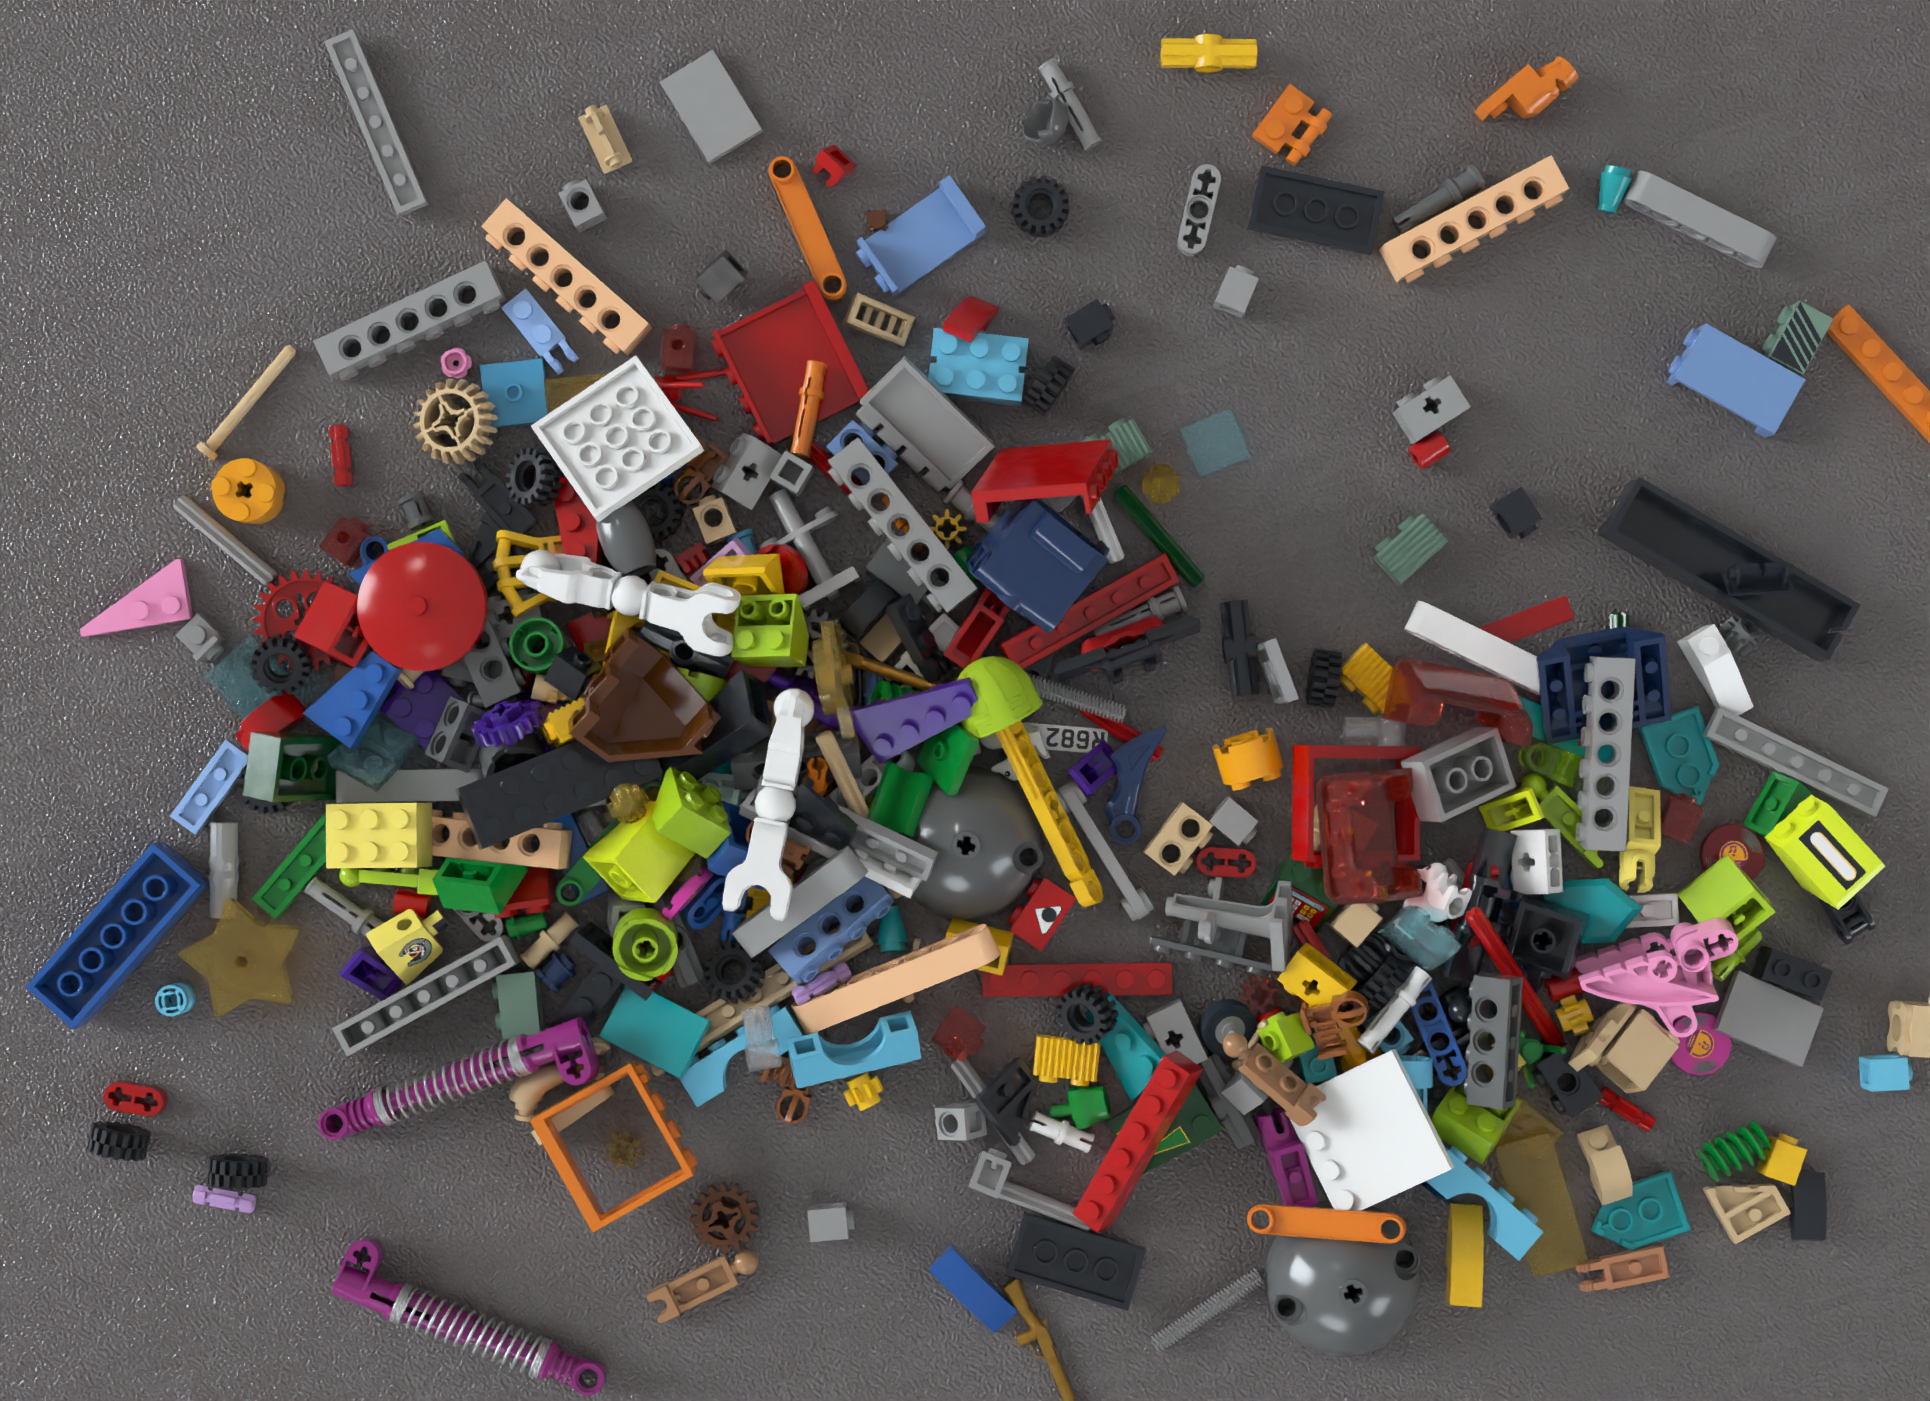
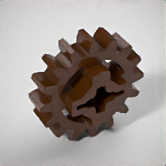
(719, 1204)

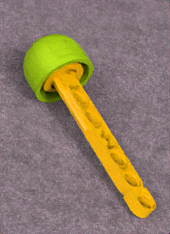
(1003, 701)

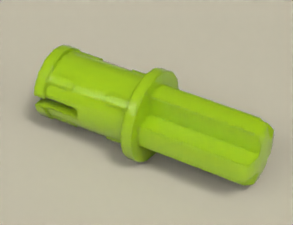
(1723, 966)

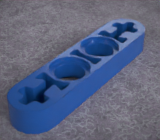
(1438, 1025)

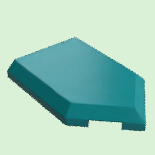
(1681, 754)
(1606, 903)
(1646, 1216)

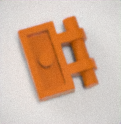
(1284, 118)

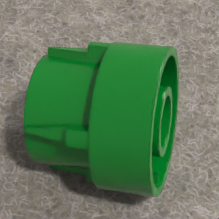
(527, 635)

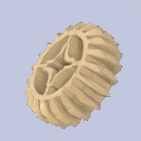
(443, 401)

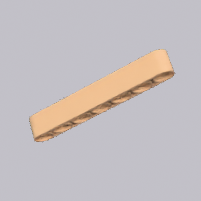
(898, 978)

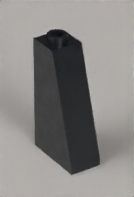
(742, 725)

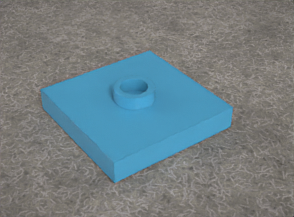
(515, 391)

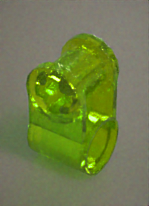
(1556, 763)

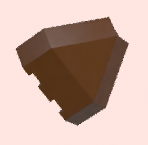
(641, 706)

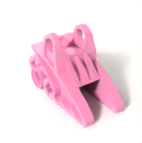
(1657, 977)

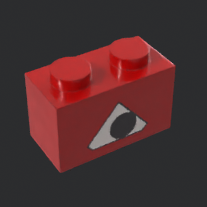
(1041, 913)

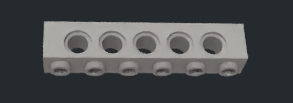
(334, 346)
(858, 457)
(1613, 833)
(426, 994)

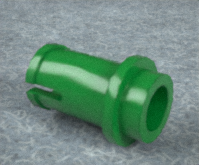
(526, 924)

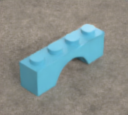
(889, 1044)
(707, 1075)
(1508, 1226)

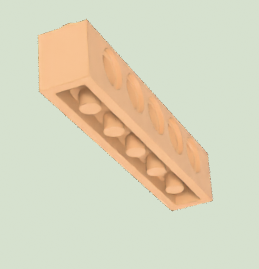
(1542, 176)
(508, 220)
(552, 853)

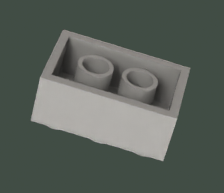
(1459, 774)

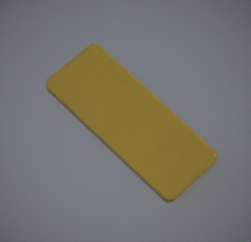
(1538, 1184)

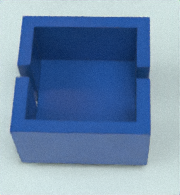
(735, 847)

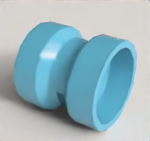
(180, 995)

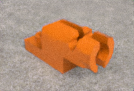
(1530, 90)

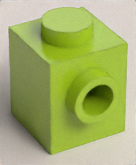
(1285, 1036)

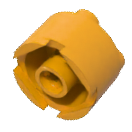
(230, 491)
(1248, 758)

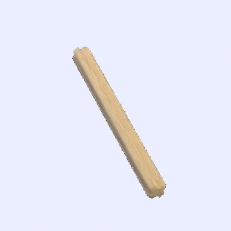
(844, 779)

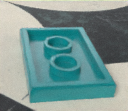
(656, 1031)

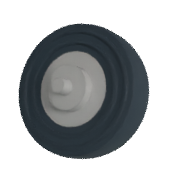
(1222, 1019)

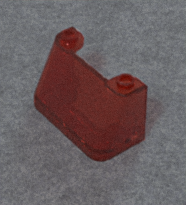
(1422, 688)
(1361, 837)

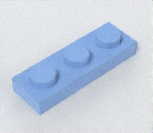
(211, 787)

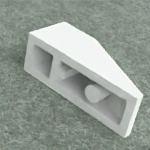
(1716, 669)

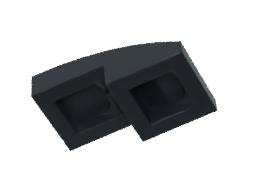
(1809, 1207)

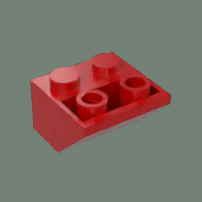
(333, 625)
(534, 893)

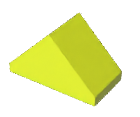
(1512, 810)

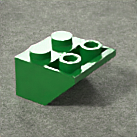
(477, 884)

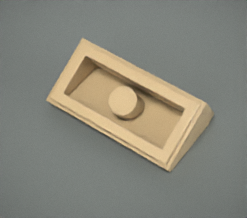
(882, 639)

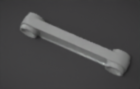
(1135, 901)

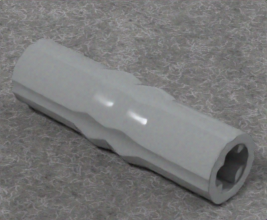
(223, 865)

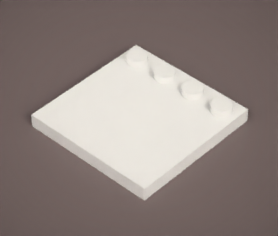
(617, 438)
(1372, 1135)

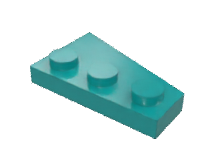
(1130, 1051)

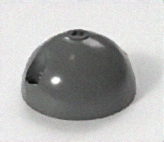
(1001, 826)
(1318, 1276)

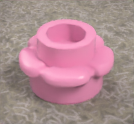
(457, 371)

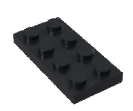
(1316, 210)
(1075, 1261)

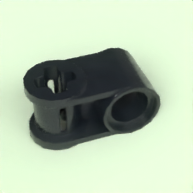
(1849, 919)

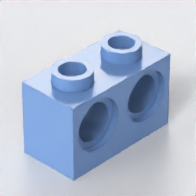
(866, 435)

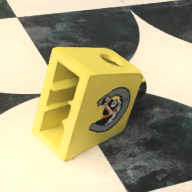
(408, 942)

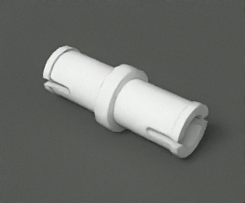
(1061, 1132)

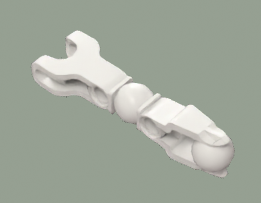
(584, 582)
(774, 807)

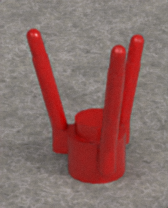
(672, 388)

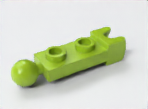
(1560, 813)
(407, 877)

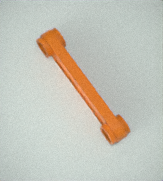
(807, 228)
(1326, 1223)

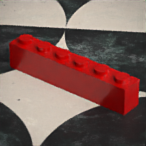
(1137, 1141)

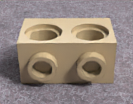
(1172, 834)

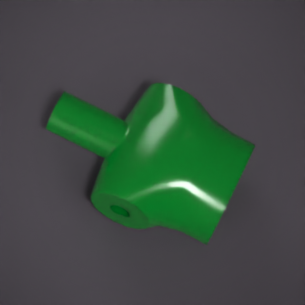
(1085, 1105)

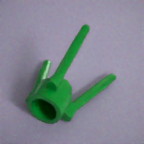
(1532, 1051)

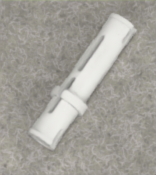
(1390, 1014)

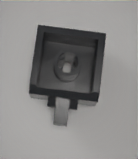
(1543, 958)

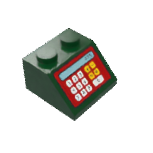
(1308, 892)

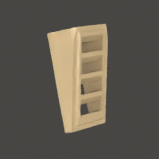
(863, 326)

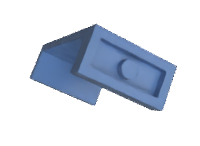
(921, 238)
(1736, 378)

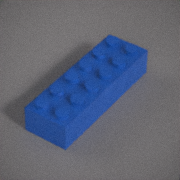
(118, 935)

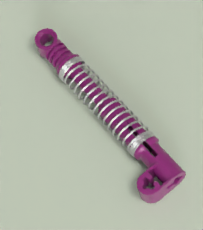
(469, 1074)
(457, 1323)

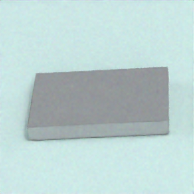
(711, 106)
(1276, 672)
(1768, 1018)

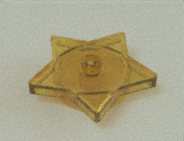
(834, 677)
(263, 947)

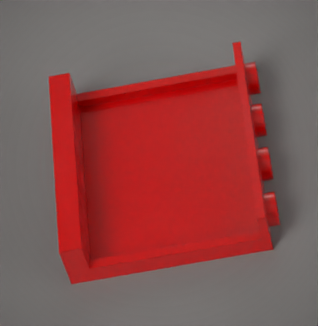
(771, 357)
(1045, 473)

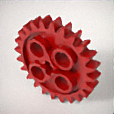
(274, 623)

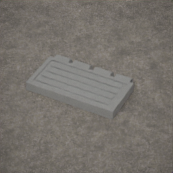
(926, 424)

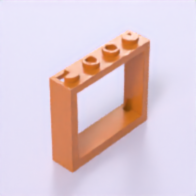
(572, 1175)

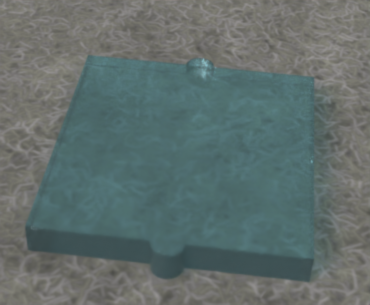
(1215, 443)

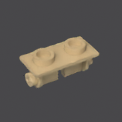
(605, 138)

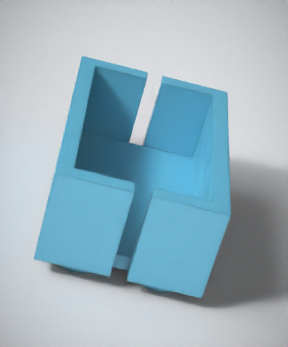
(979, 370)

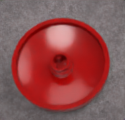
(422, 606)

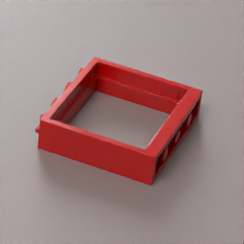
(1406, 817)

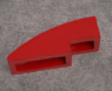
(977, 629)

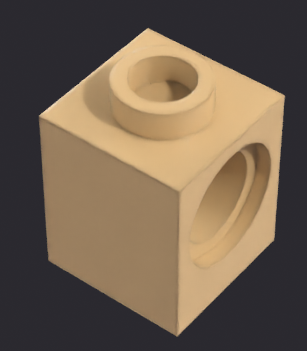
(714, 534)

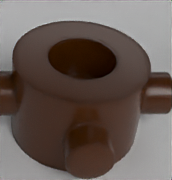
(876, 220)

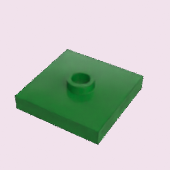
(948, 757)

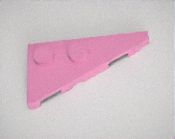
(155, 602)

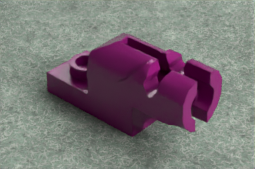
(1287, 1159)

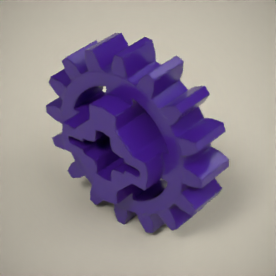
(507, 723)

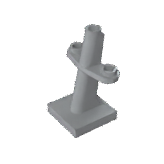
(800, 535)
(1267, 921)

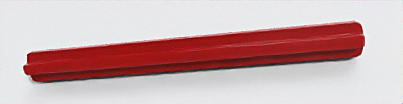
(1508, 966)

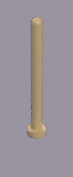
(246, 403)

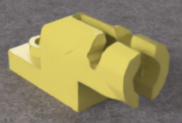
(1642, 839)

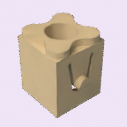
(1909, 1028)
(1637, 1052)

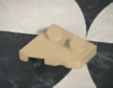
(1600, 1033)
(1746, 1208)

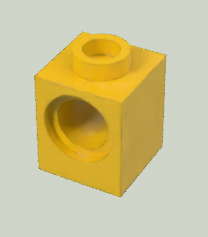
(1784, 1159)

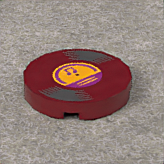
(1736, 841)

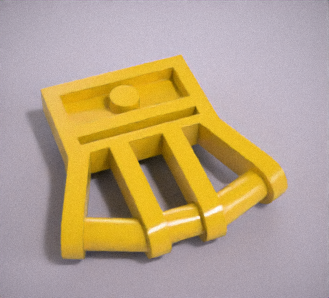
(503, 564)

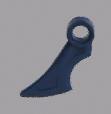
(1131, 766)

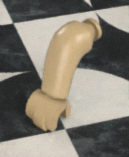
(531, 1088)

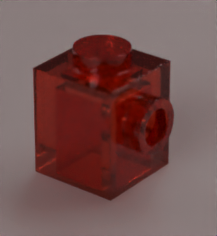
(679, 349)
(346, 539)
(1680, 817)
(959, 1034)

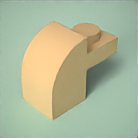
(1607, 1165)

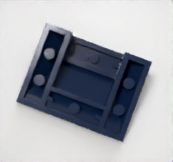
(1563, 682)

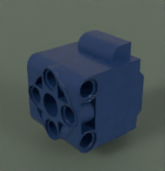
(1036, 562)

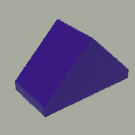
(1093, 768)
(371, 973)

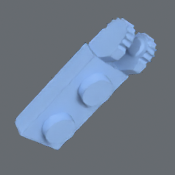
(538, 328)

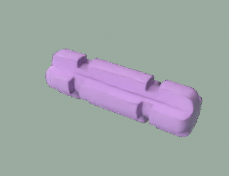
(821, 983)
(224, 1198)

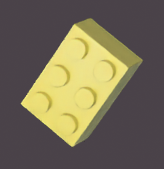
(379, 835)

